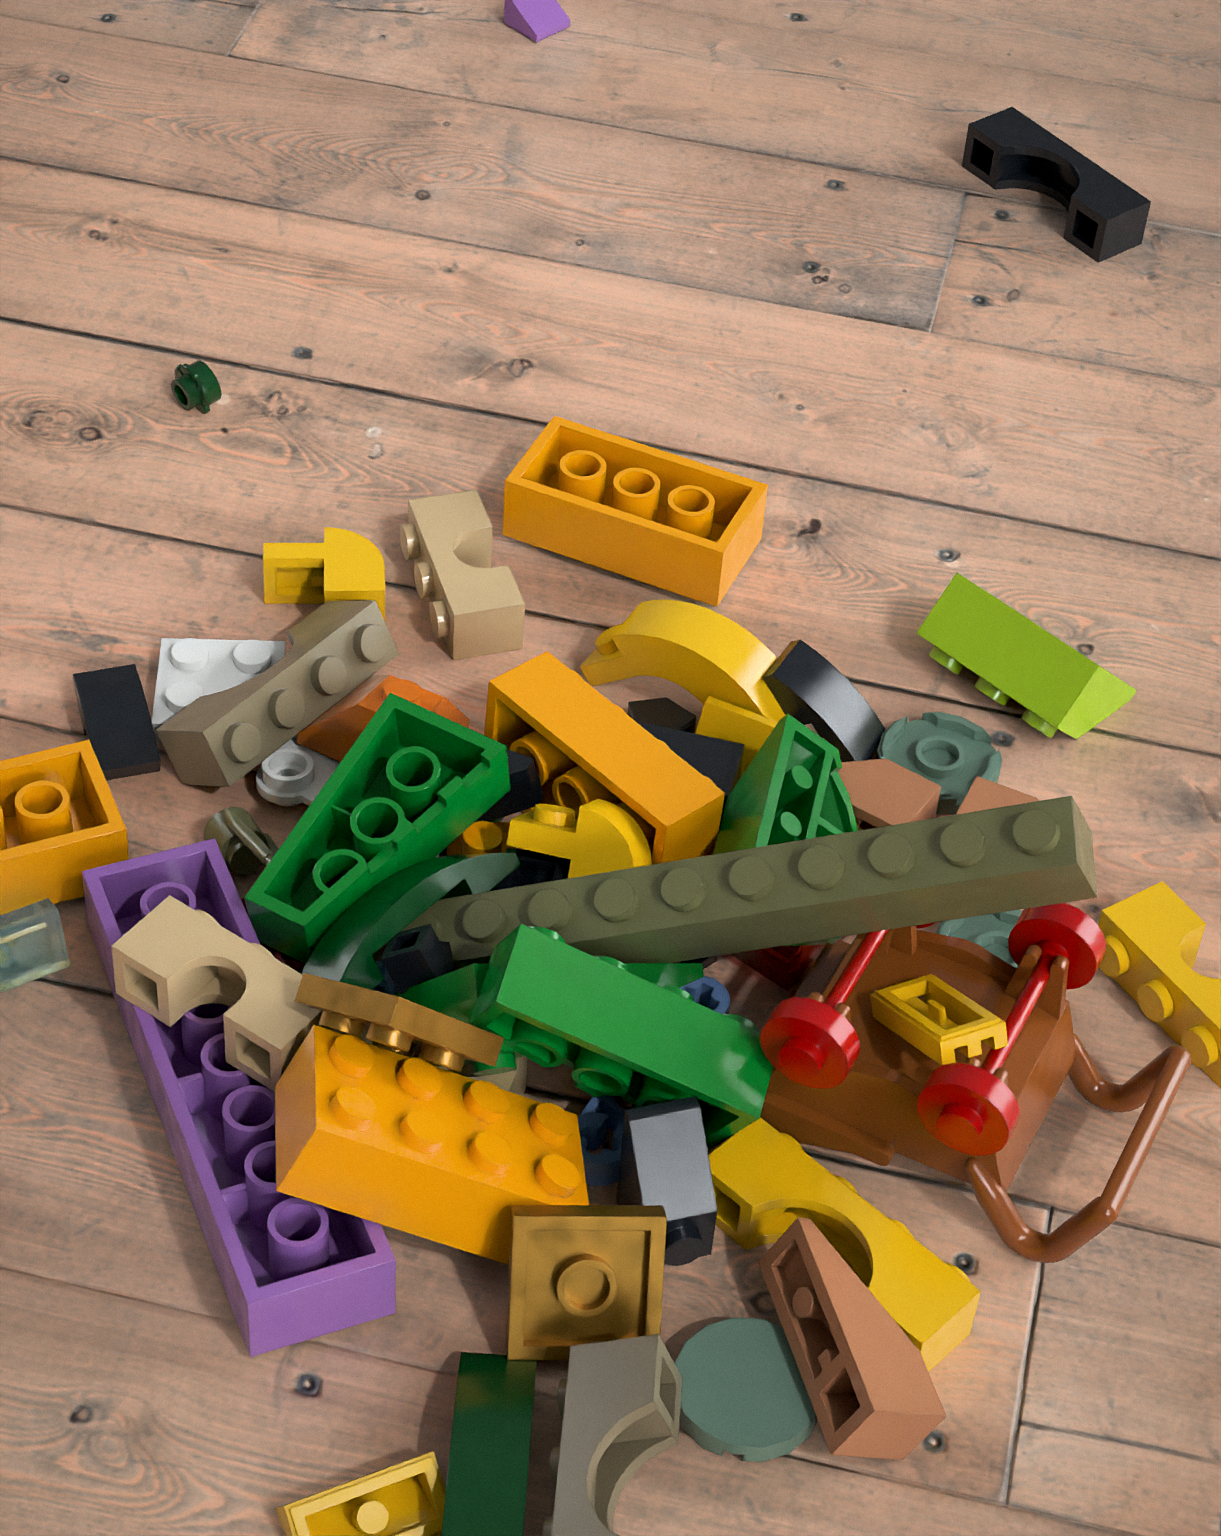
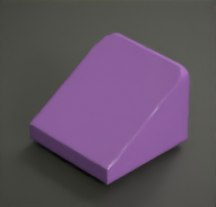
(535, 17)

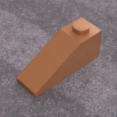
(850, 1352)

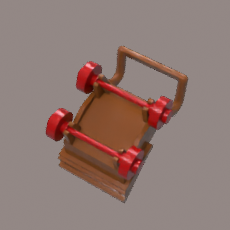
(872, 1094)

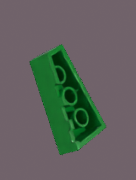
(387, 805)
(621, 1031)

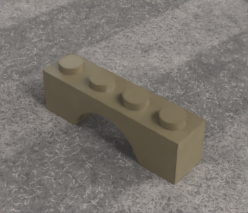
(238, 728)
(616, 1416)

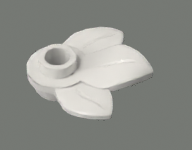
(294, 774)

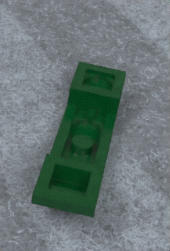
(392, 905)
(489, 1446)

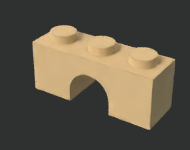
(470, 601)
(188, 960)

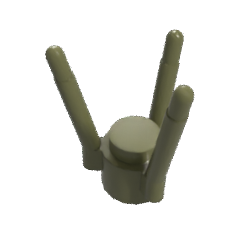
(240, 840)

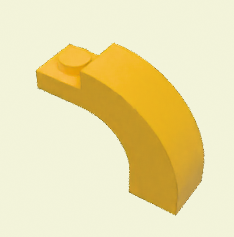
(688, 648)

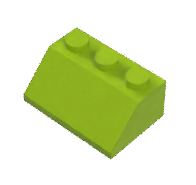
(1020, 661)

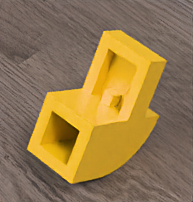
(313, 573)
(597, 843)

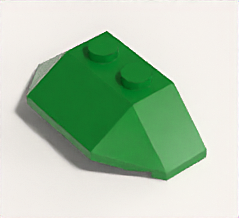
(787, 795)

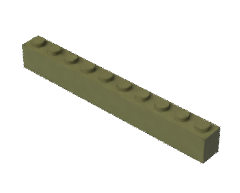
(794, 889)

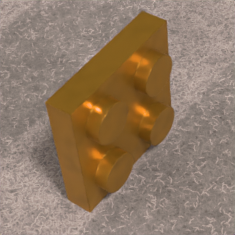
(397, 1023)
(582, 1276)

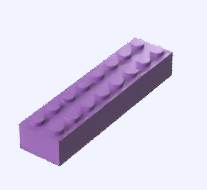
(281, 1259)

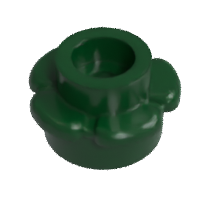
(195, 386)

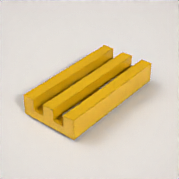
(929, 1026)

